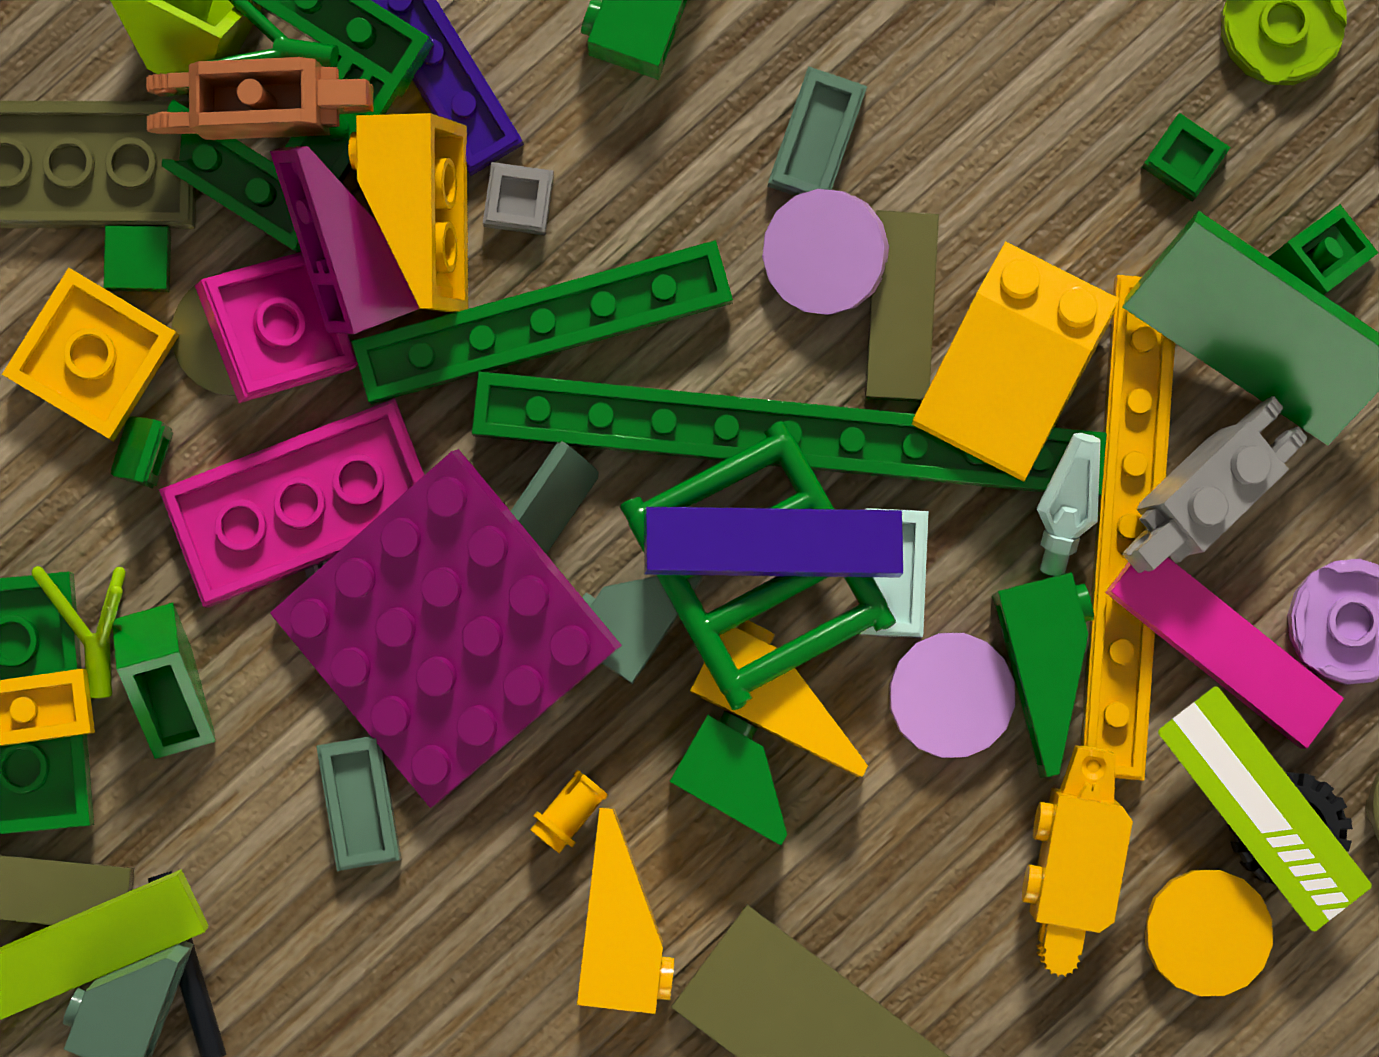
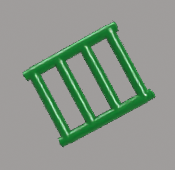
(707, 627)

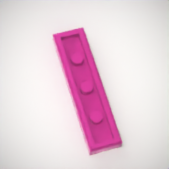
(1228, 649)

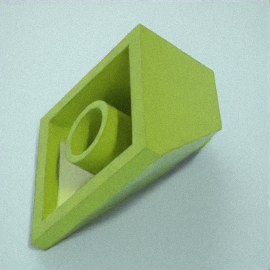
(182, 31)

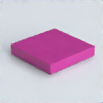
(271, 328)

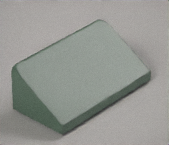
(554, 494)

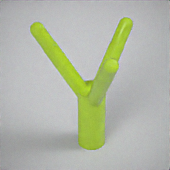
(95, 644)

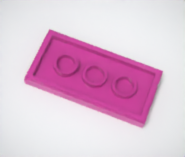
(290, 502)

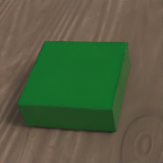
(1185, 157)
(137, 258)

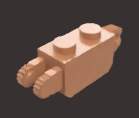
(258, 99)

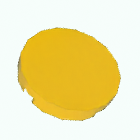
(1208, 932)

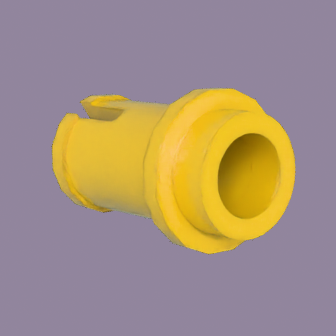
(568, 812)

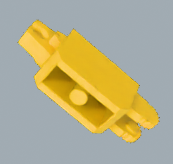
(1079, 859)

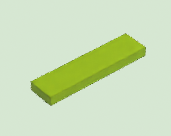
(98, 942)

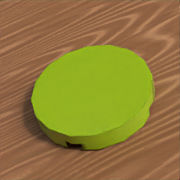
(1283, 38)

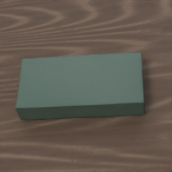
(817, 133)
(358, 803)

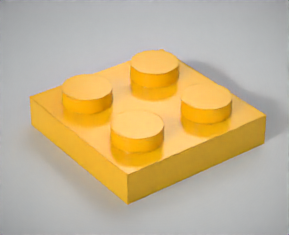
(90, 354)

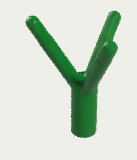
(283, 46)

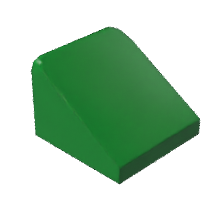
(142, 451)

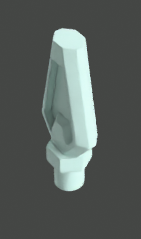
(1070, 502)

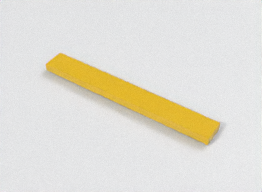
(1134, 465)

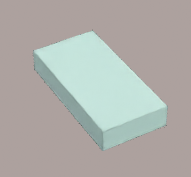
(907, 593)

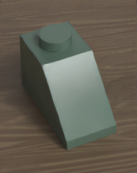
(638, 618)
(127, 1007)

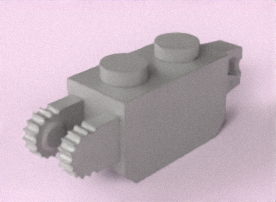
(1212, 488)

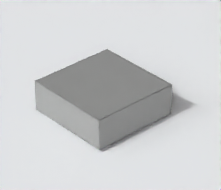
(518, 198)

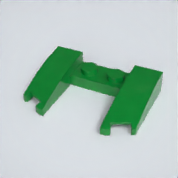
(370, 46)

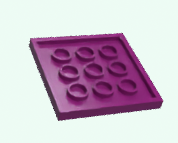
(445, 628)

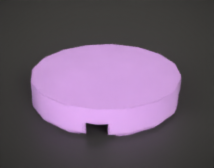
(825, 251)
(1337, 621)
(952, 695)

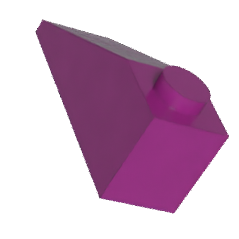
(341, 246)

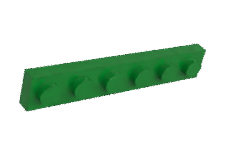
(542, 322)

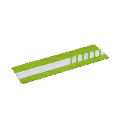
(1264, 808)

